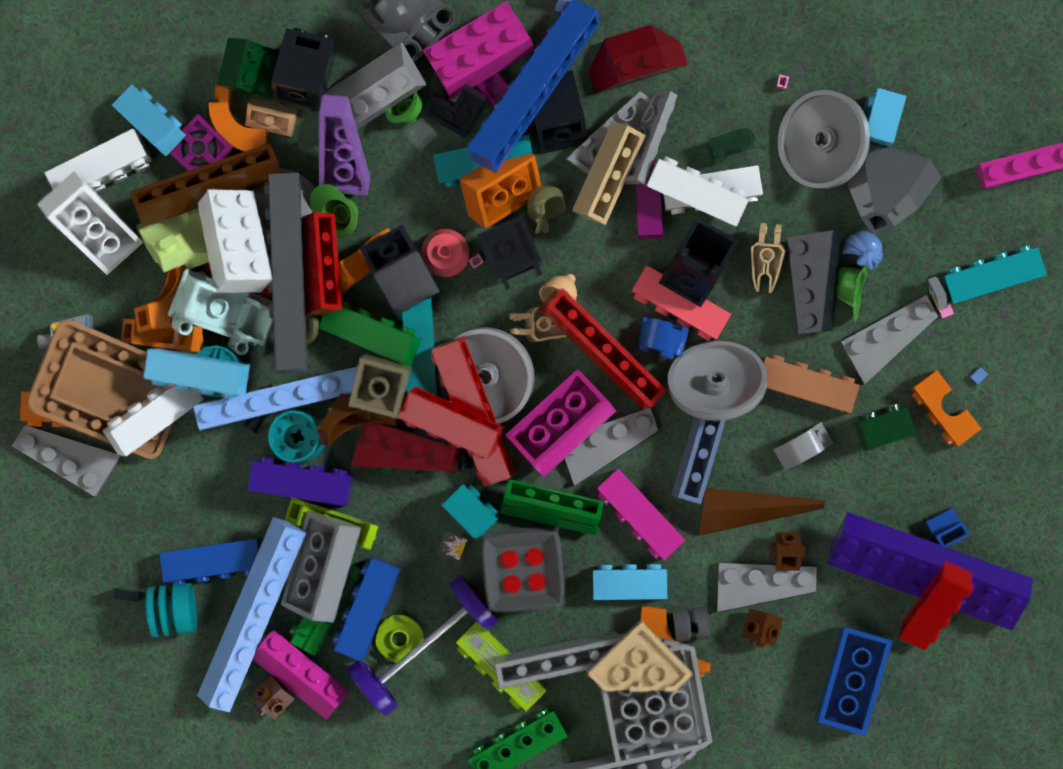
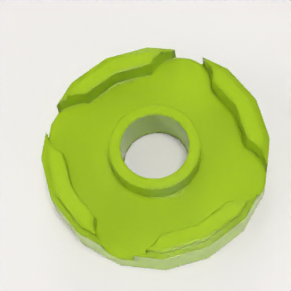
(385, 634)

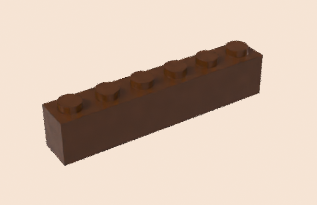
(184, 191)

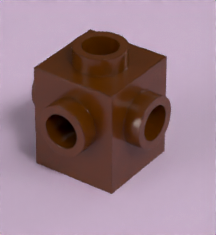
(787, 551)
(761, 628)
(271, 698)

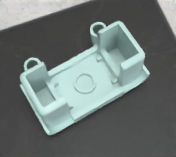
(220, 312)

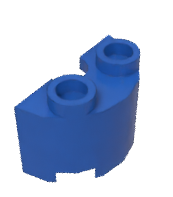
(661, 336)

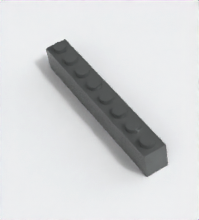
(287, 273)

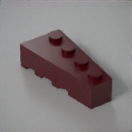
(395, 449)

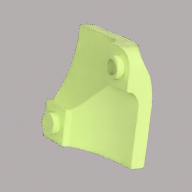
(176, 241)

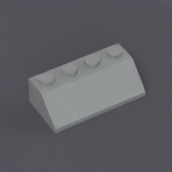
(380, 85)
(320, 567)

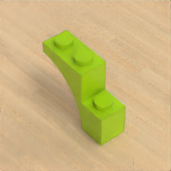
(297, 513)

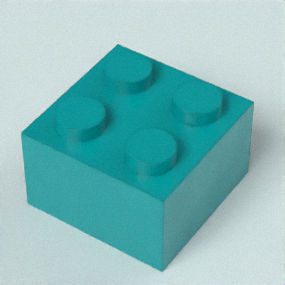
(471, 511)

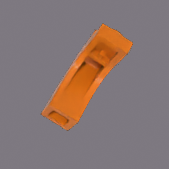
(224, 123)
(162, 339)

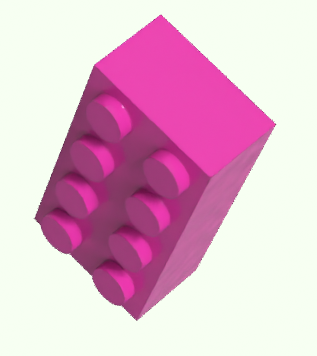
(479, 49)
(561, 422)

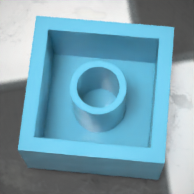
(883, 115)

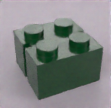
(248, 68)
(884, 428)

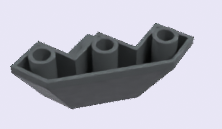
(891, 186)

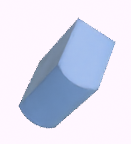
(978, 375)

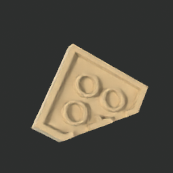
(639, 664)

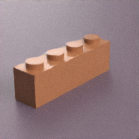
(810, 385)

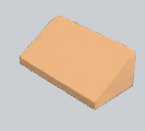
(270, 116)

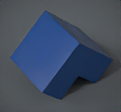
(946, 528)

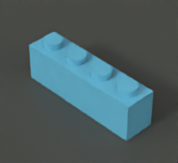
(196, 372)

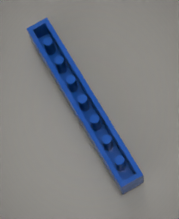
(533, 85)

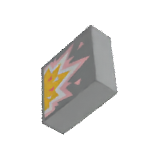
(937, 293)

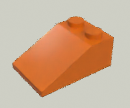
(498, 194)

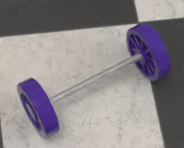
(373, 685)

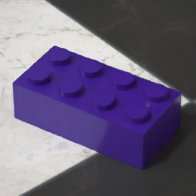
(299, 482)

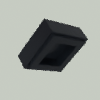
(127, 594)

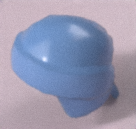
(866, 246)

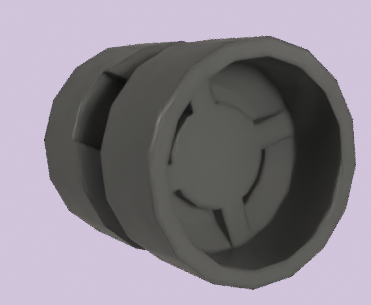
(683, 629)

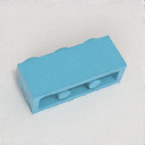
(149, 119)
(629, 582)

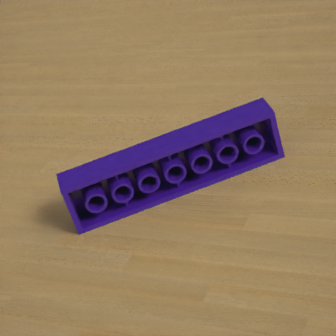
(912, 562)

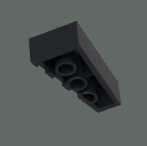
(814, 278)

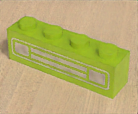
(482, 648)

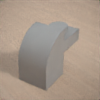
(803, 446)

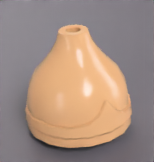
(559, 282)

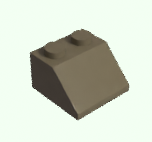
(380, 385)

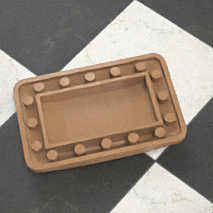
(90, 381)

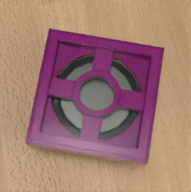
(200, 146)

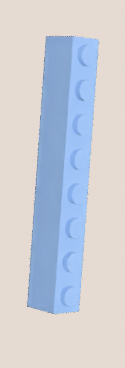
(275, 399)
(251, 614)

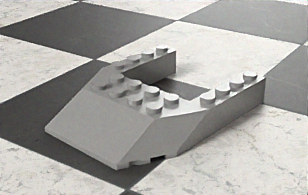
(643, 726)

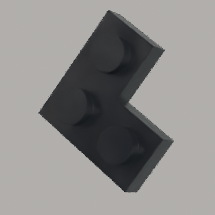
(456, 115)

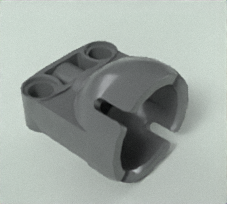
(407, 22)

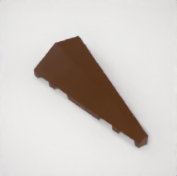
(734, 509)

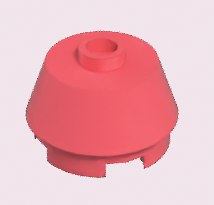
(445, 252)

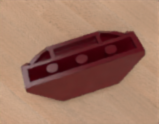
(634, 58)

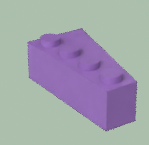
(340, 148)

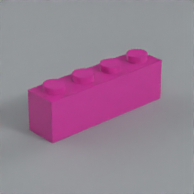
(1020, 166)
(640, 514)
(299, 674)

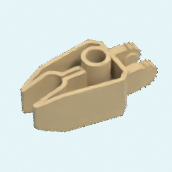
(767, 257)
(538, 326)

